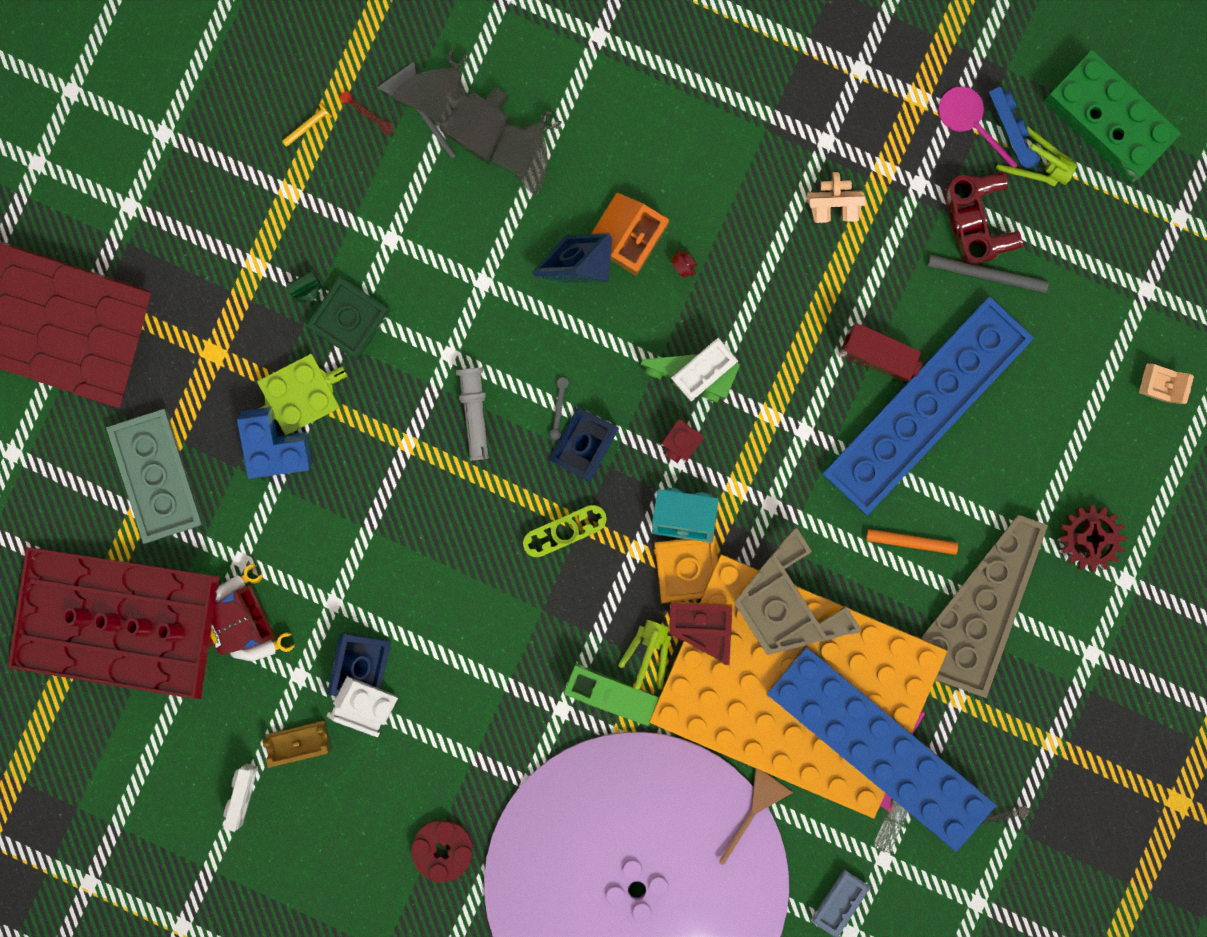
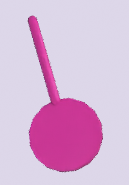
(962, 110)

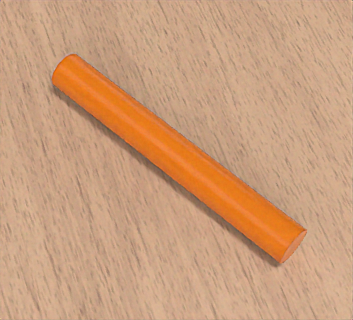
(911, 541)

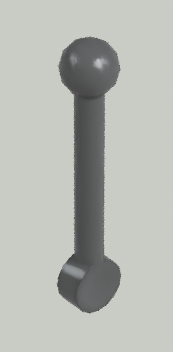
(562, 384)

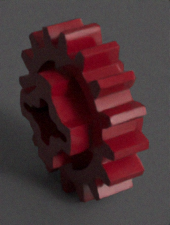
(1092, 550)

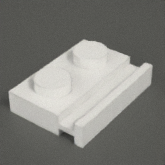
(362, 706)
(238, 804)

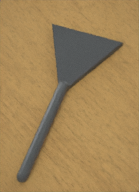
(399, 79)

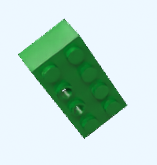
(1120, 108)

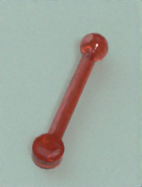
(387, 127)

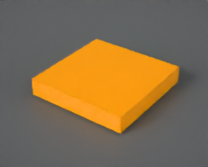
(684, 568)

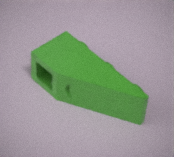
(671, 365)
(610, 695)

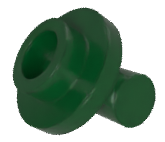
(305, 287)

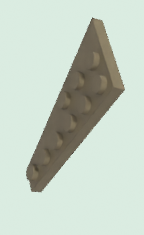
(984, 608)

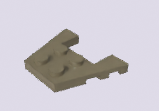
(777, 609)

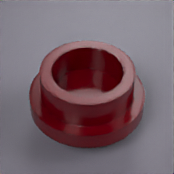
(684, 263)

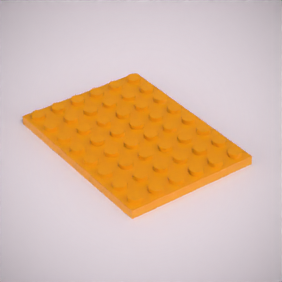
(734, 715)

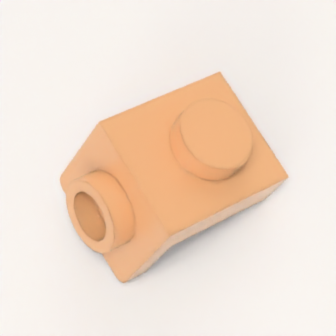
(1166, 384)

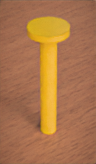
(307, 125)

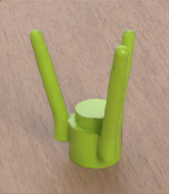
(1058, 167)
(654, 635)

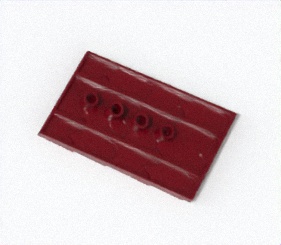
(68, 325)
(113, 622)

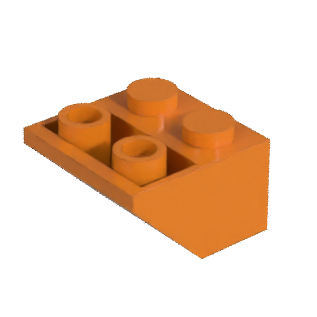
(633, 231)

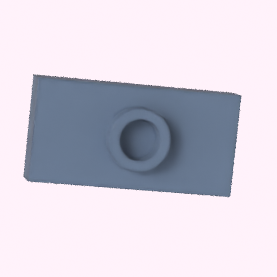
(840, 903)

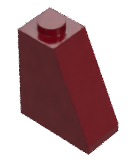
(880, 353)

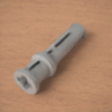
(472, 398)

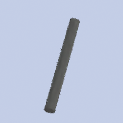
(988, 273)

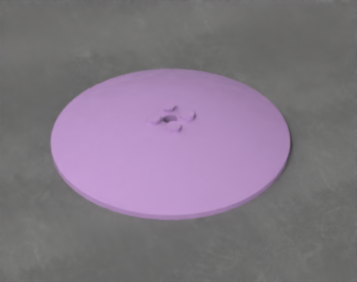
(628, 814)

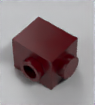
(681, 442)

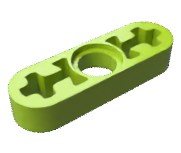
(553, 525)

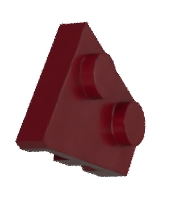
(704, 627)

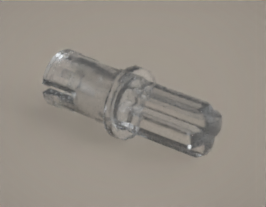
(890, 828)

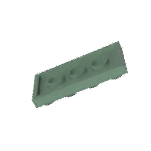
(154, 476)

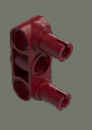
(970, 221)

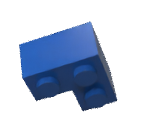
(265, 451)

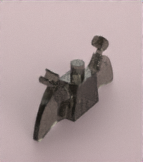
(479, 123)

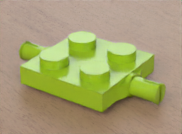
(300, 393)

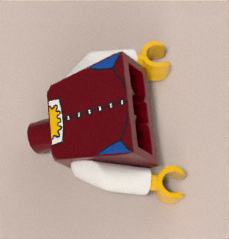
(240, 623)

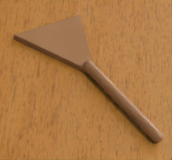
(765, 793)

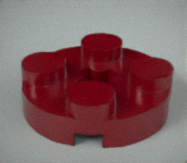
(441, 868)

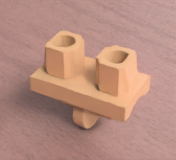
(848, 200)

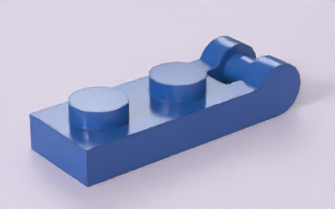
(1015, 128)

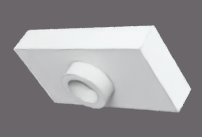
(704, 369)

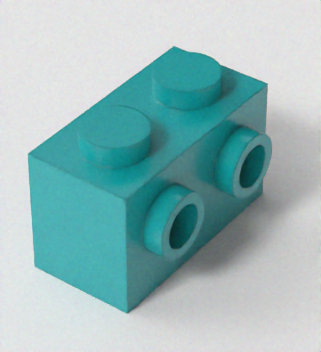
(685, 515)

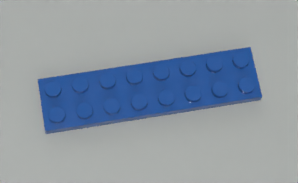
(927, 406)
(881, 749)

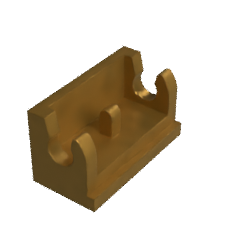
(297, 744)

